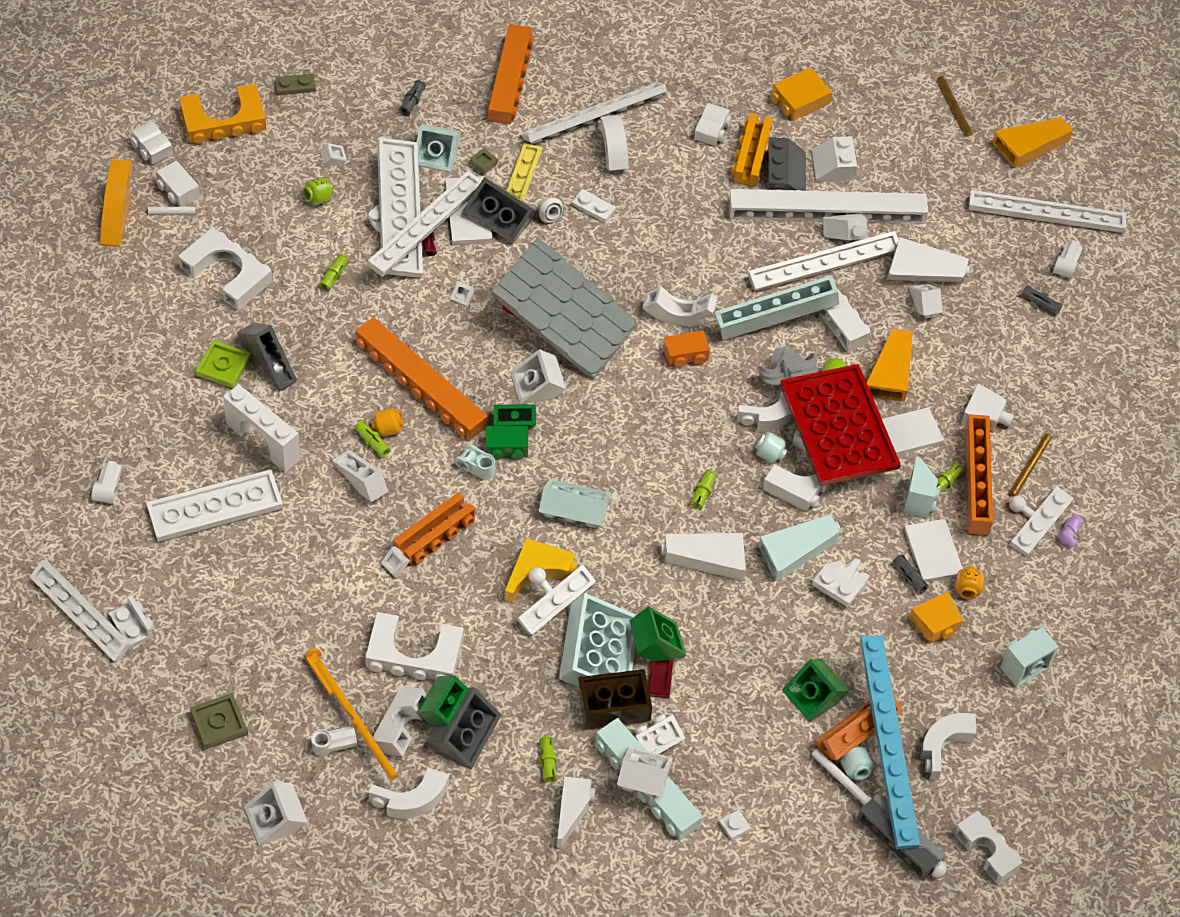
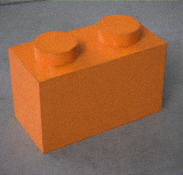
(686, 349)

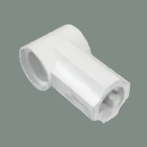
(1067, 261)
(107, 485)
(334, 739)

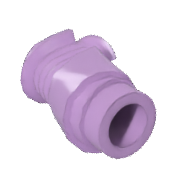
(1070, 529)

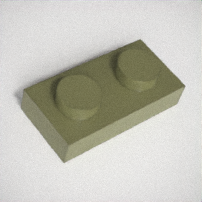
(295, 84)

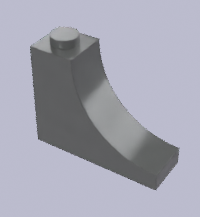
(265, 346)

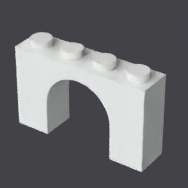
(216, 247)
(245, 411)
(794, 489)
(384, 655)

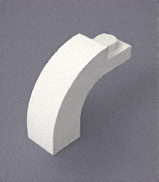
(615, 142)
(677, 311)
(766, 418)
(949, 729)
(414, 802)

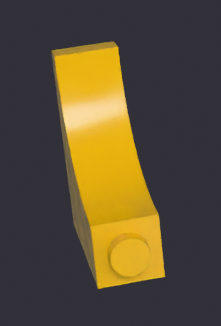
(554, 561)

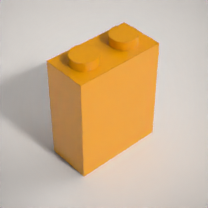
(801, 94)

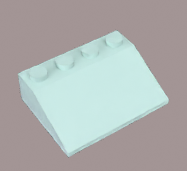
(596, 640)

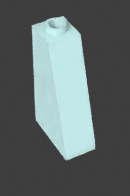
(798, 544)

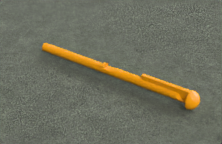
(313, 658)

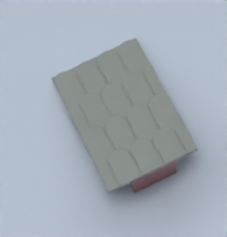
(564, 308)

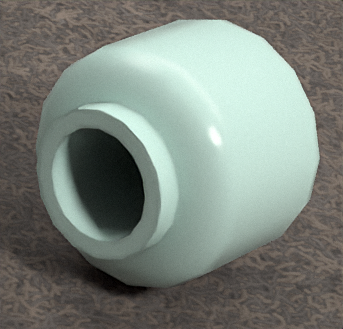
(770, 447)
(857, 764)

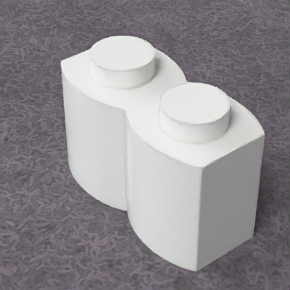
(712, 124)
(151, 142)

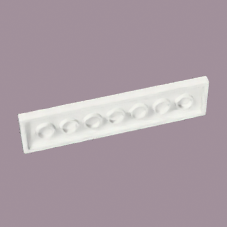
(399, 198)

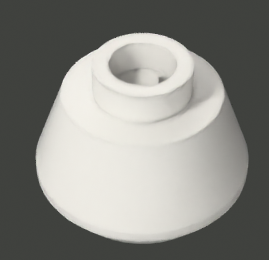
(550, 209)

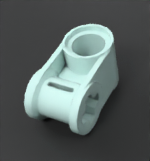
(474, 461)

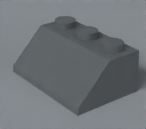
(785, 165)
(500, 210)
(467, 731)

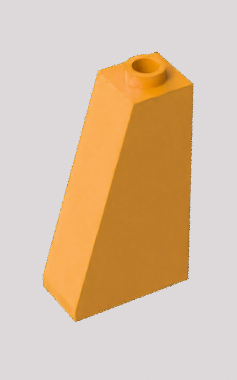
(1031, 140)
(891, 371)

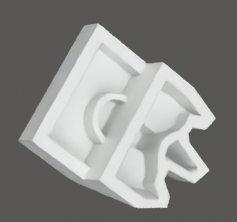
(841, 581)

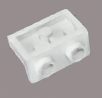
(132, 623)
(660, 735)

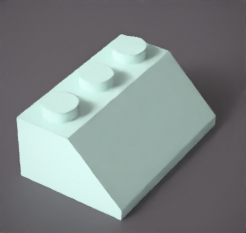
(574, 503)

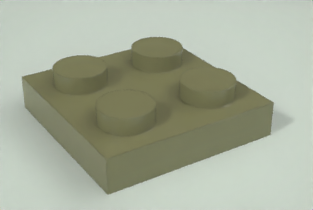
(218, 721)

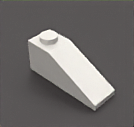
(362, 475)
(574, 805)

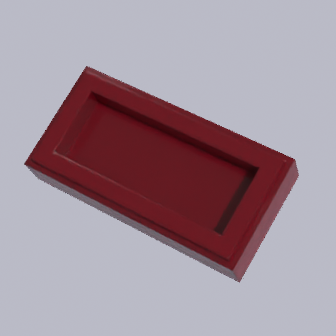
(660, 678)

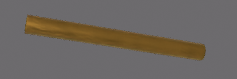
(954, 105)
(1030, 465)

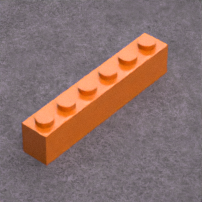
(509, 74)
(978, 475)

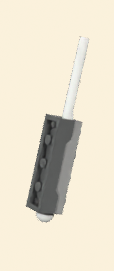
(877, 819)

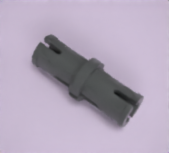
(409, 104)
(1041, 300)
(910, 574)

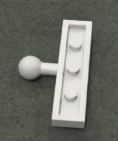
(1039, 521)
(555, 598)

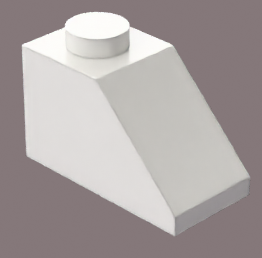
(845, 227)
(926, 299)

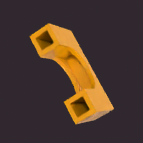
(203, 128)

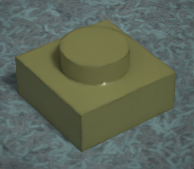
(483, 161)

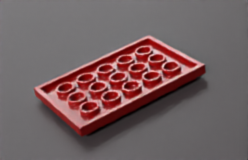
(839, 424)

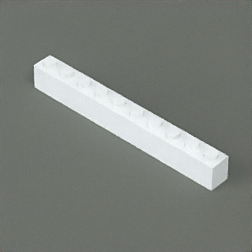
(819, 204)

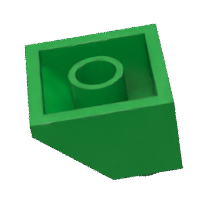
(656, 636)
(815, 689)

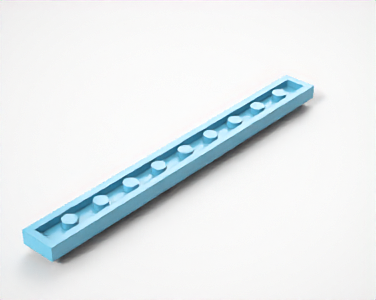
(889, 742)

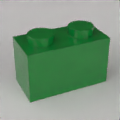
(515, 415)
(506, 441)
(442, 700)

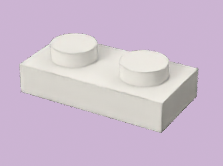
(593, 206)

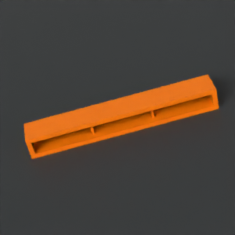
(421, 379)

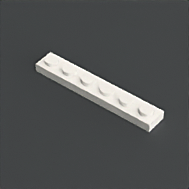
(80, 610)

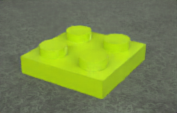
(223, 364)

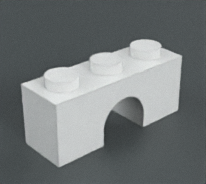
(391, 734)
(978, 831)

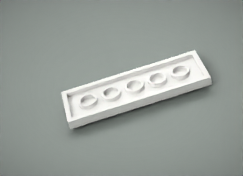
(214, 505)

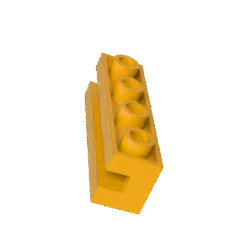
(752, 150)

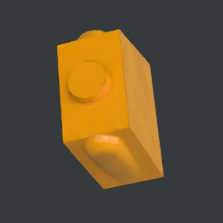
(937, 618)

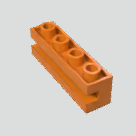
(435, 528)
(849, 732)

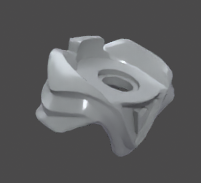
(786, 364)

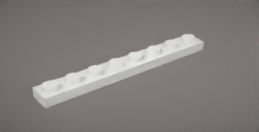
(587, 115)
(1047, 211)
(424, 224)
(823, 261)

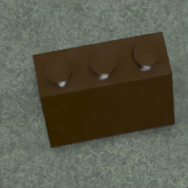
(615, 696)

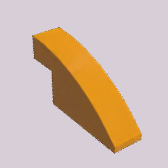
(116, 202)

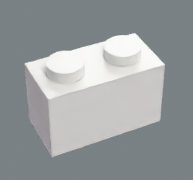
(177, 184)

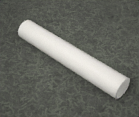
(171, 210)

